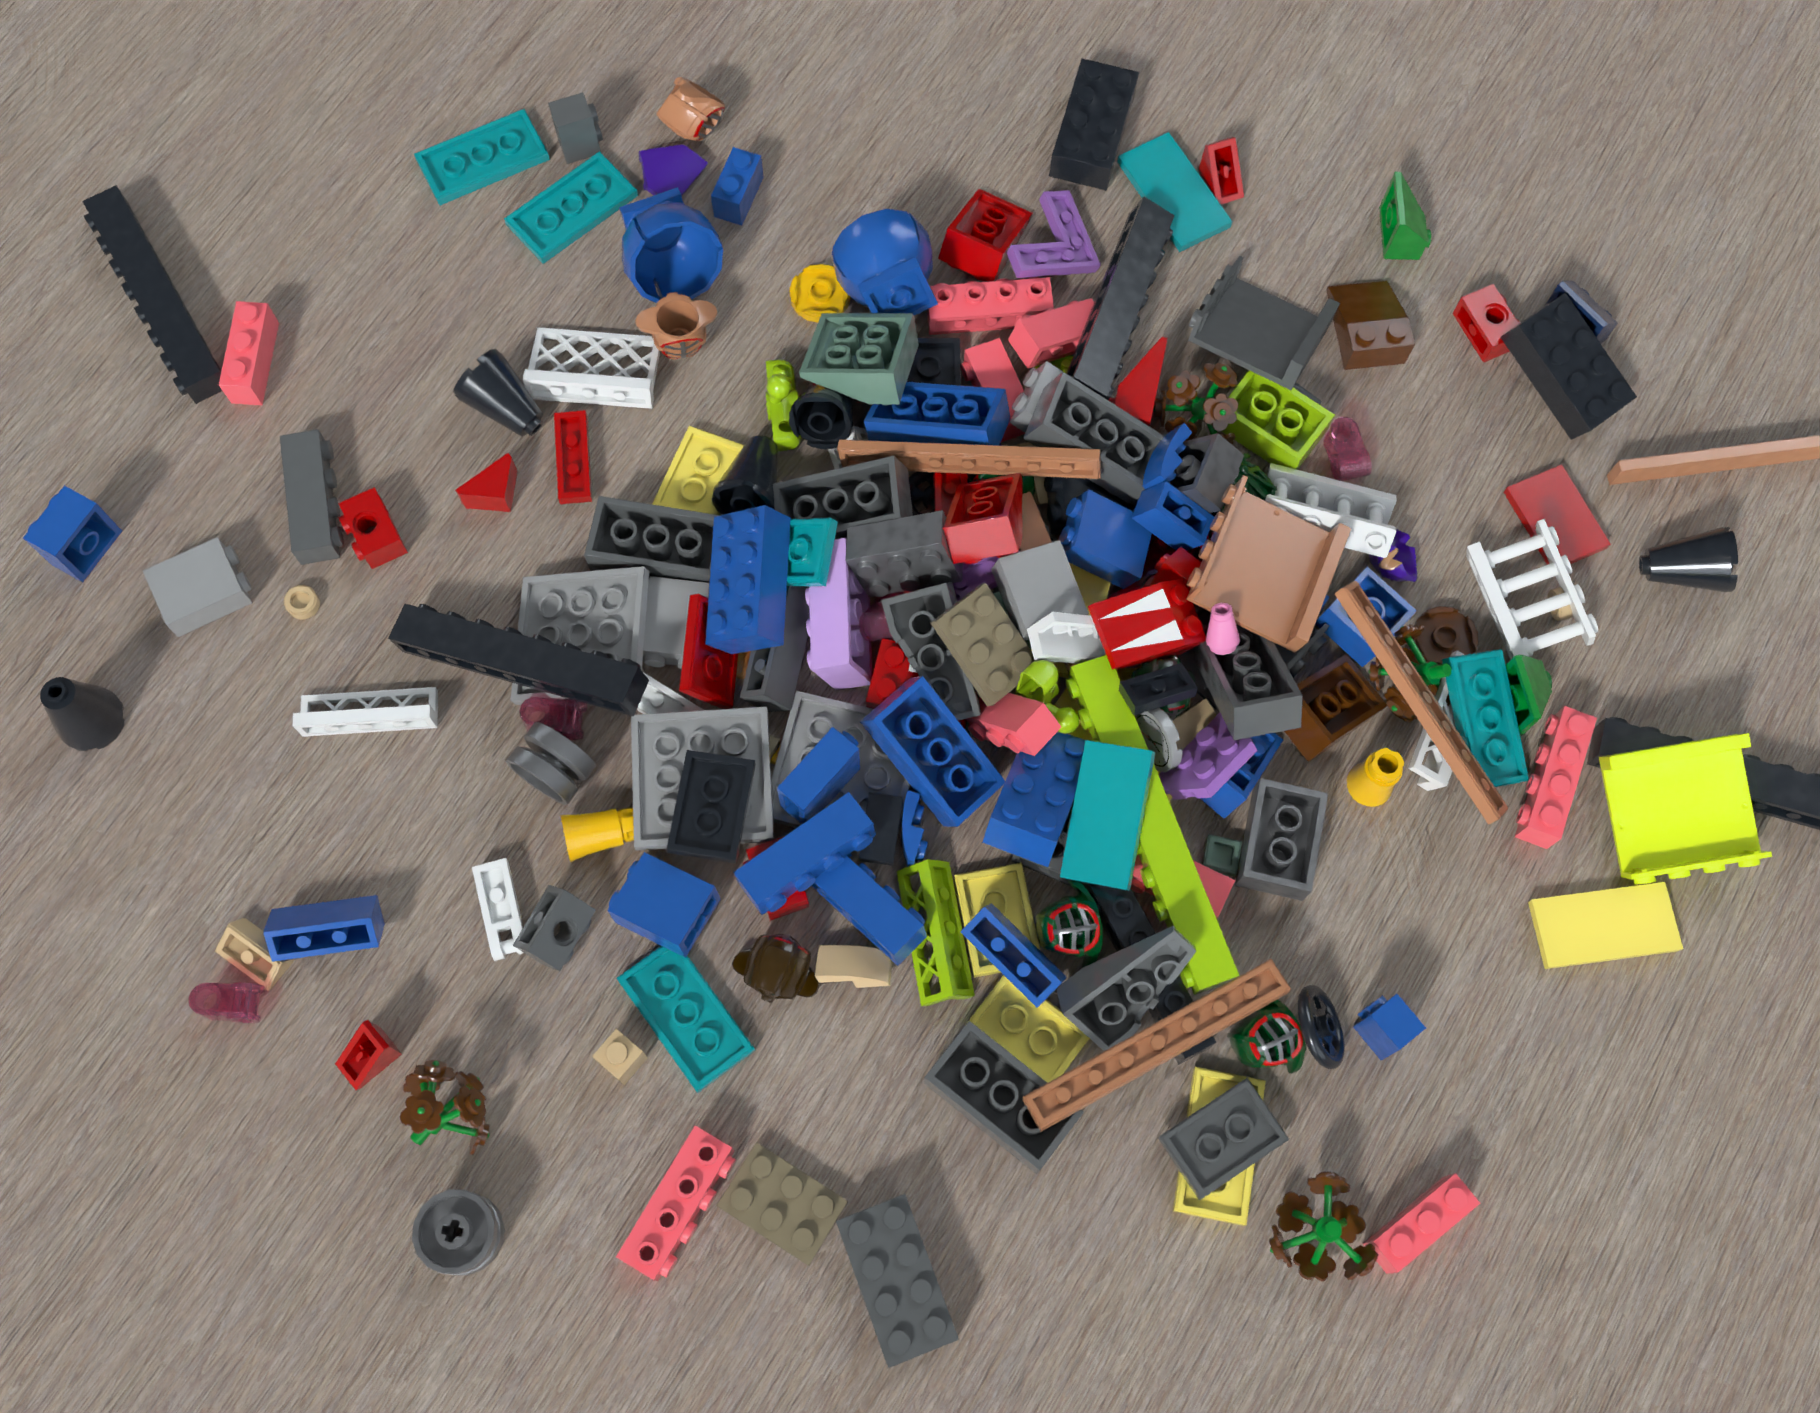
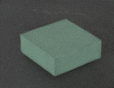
(1222, 854)

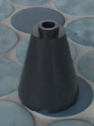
(499, 394)
(822, 417)
(748, 478)
(1694, 561)
(82, 713)

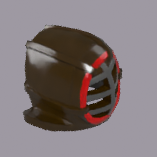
(777, 968)

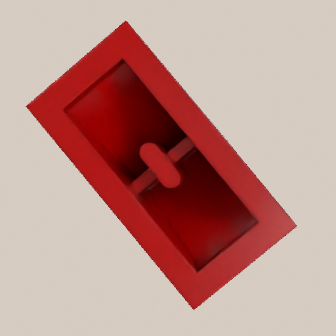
(1222, 171)
(491, 488)
(366, 1055)

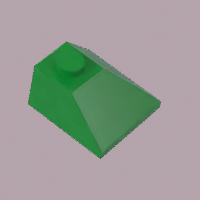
(1402, 222)
(1529, 689)

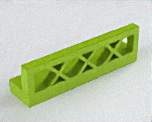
(943, 930)

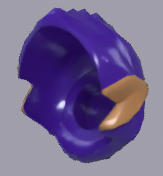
(1400, 562)

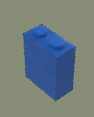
(1105, 539)
(820, 775)
(663, 904)

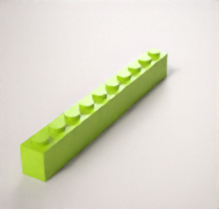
(1161, 845)

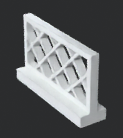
(590, 385)

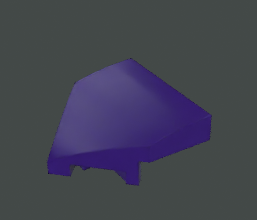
(670, 168)

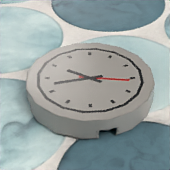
(1161, 738)

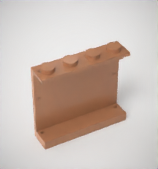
(1267, 567)

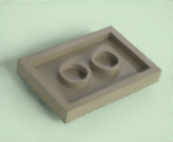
(984, 643)
(782, 1204)

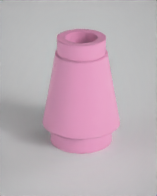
(1222, 630)

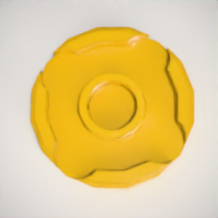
(817, 292)

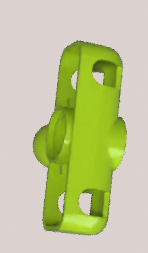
(779, 400)
(1039, 683)

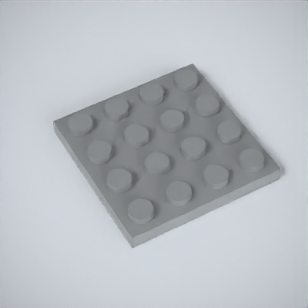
(587, 610)
(807, 724)
(659, 758)

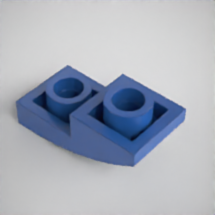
(1165, 457)
(912, 837)

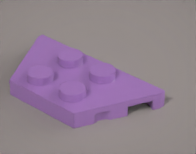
(1207, 762)

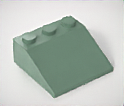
(862, 355)

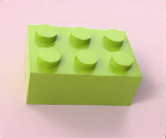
(1277, 421)

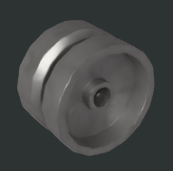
(550, 763)
(437, 1226)

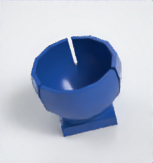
(669, 247)
(886, 262)

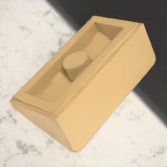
(247, 950)

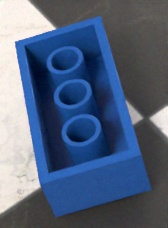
(941, 415)
(748, 580)
(933, 751)
(1036, 800)

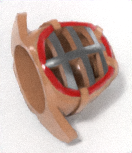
(691, 110)
(677, 324)

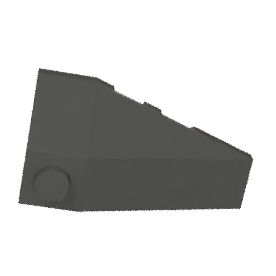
(910, 625)
(1117, 991)

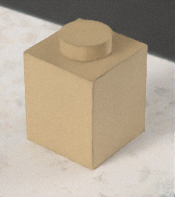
(620, 1056)

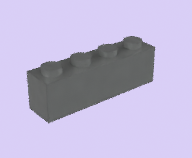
(310, 497)
(775, 670)

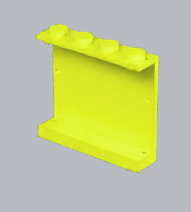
(1681, 808)

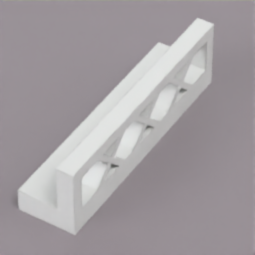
(1066, 639)
(370, 718)
(1435, 771)

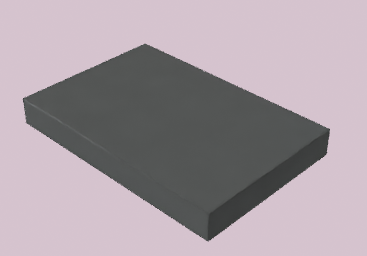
(1223, 1138)

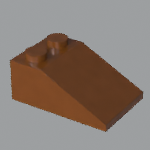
(1371, 325)
(1333, 706)

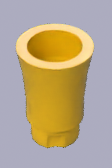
(1374, 779)
(597, 831)

